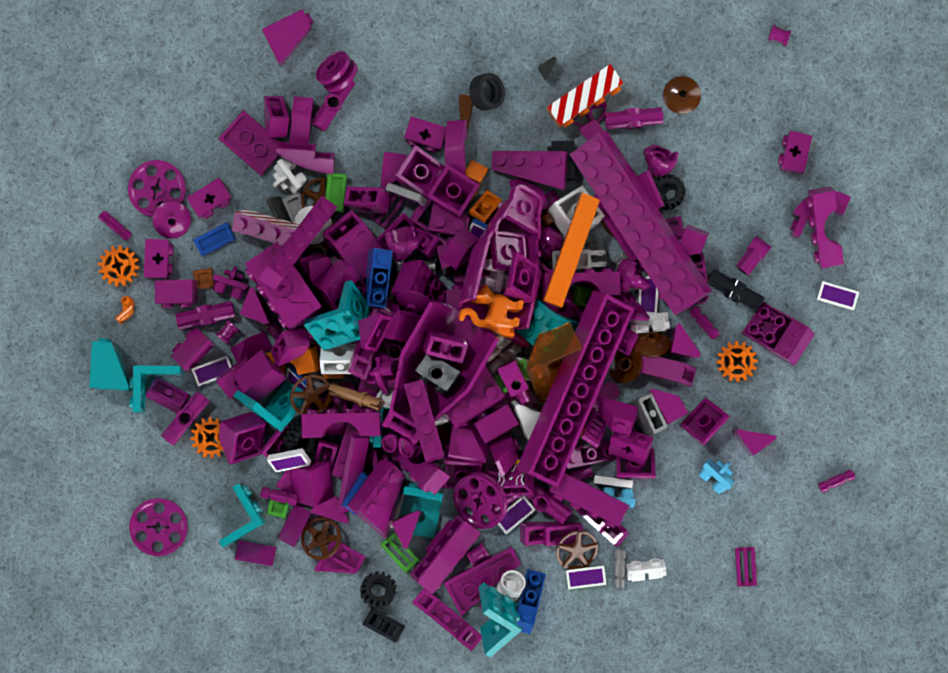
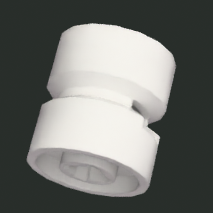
(511, 584)

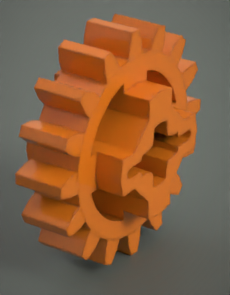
(106, 269)
(742, 355)
(205, 444)

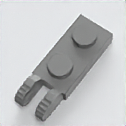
(584, 260)

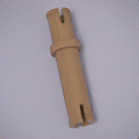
(362, 399)

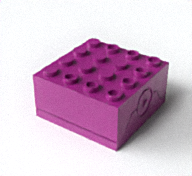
(291, 298)

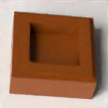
(204, 278)

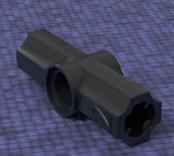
(735, 289)

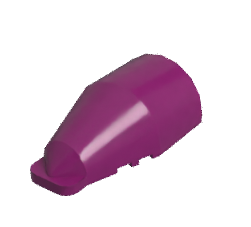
(516, 215)

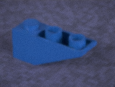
(378, 277)
(530, 600)

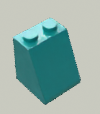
(108, 367)

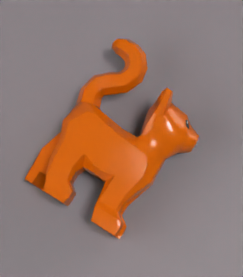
(496, 314)

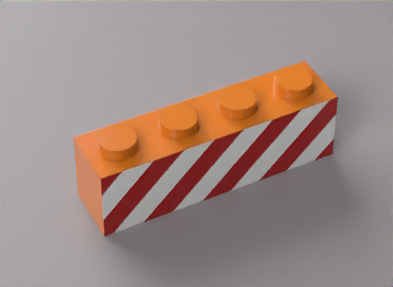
(585, 96)

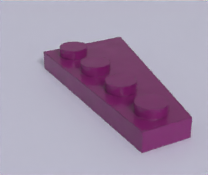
(537, 166)
(464, 585)

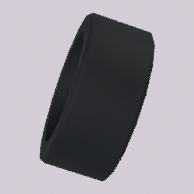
(497, 91)

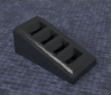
(374, 627)

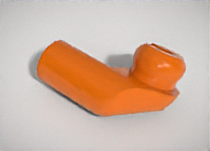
(127, 309)

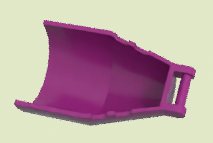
(445, 320)

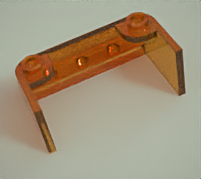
(547, 355)

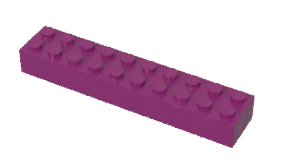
(640, 222)
(575, 389)

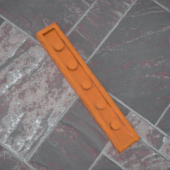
(571, 250)

